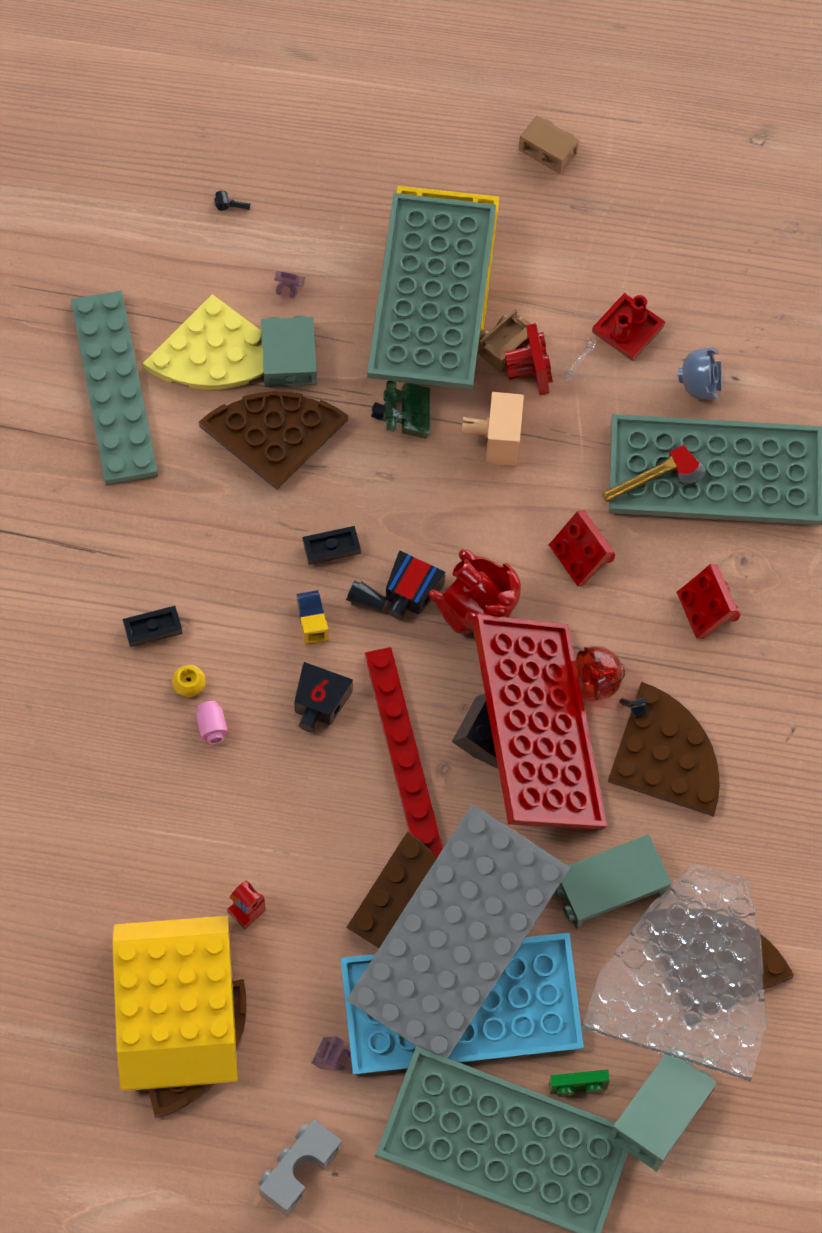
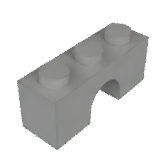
(313, 1145)

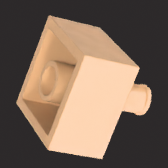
(501, 428)

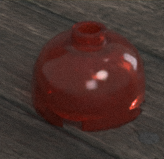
(599, 672)

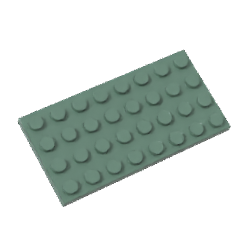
(432, 291)
(749, 476)
(503, 1143)

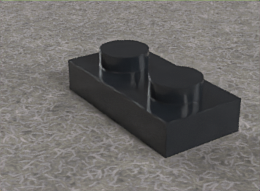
(331, 545)
(152, 626)

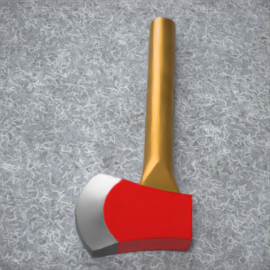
(680, 460)

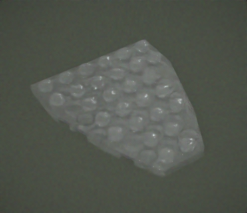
(689, 977)

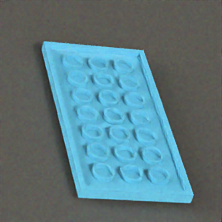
(524, 1014)

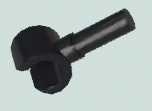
(223, 203)
(378, 410)
(637, 706)

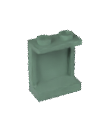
(288, 351)

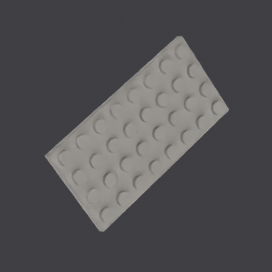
(458, 933)

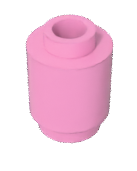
(211, 722)

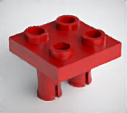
(629, 325)
(531, 360)
(581, 548)
(708, 601)

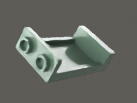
(612, 880)
(662, 1110)

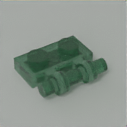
(415, 409)

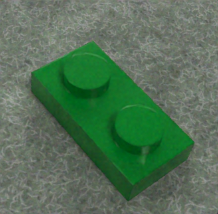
(569, 1083)

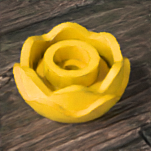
(191, 688)

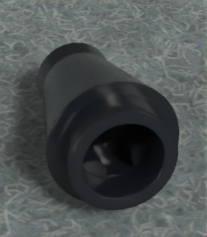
(365, 597)

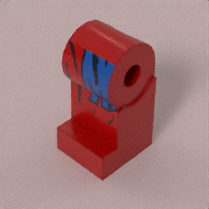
(246, 904)

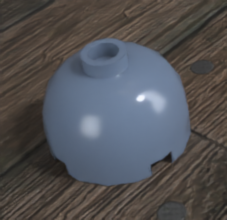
(702, 374)

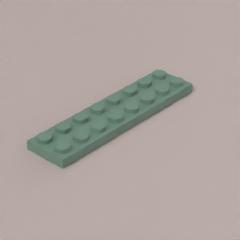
(114, 388)

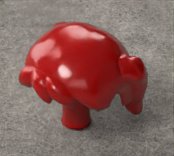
(478, 589)

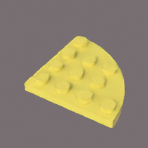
(210, 350)

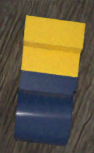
(312, 617)

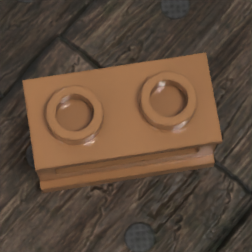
(548, 144)
(506, 336)

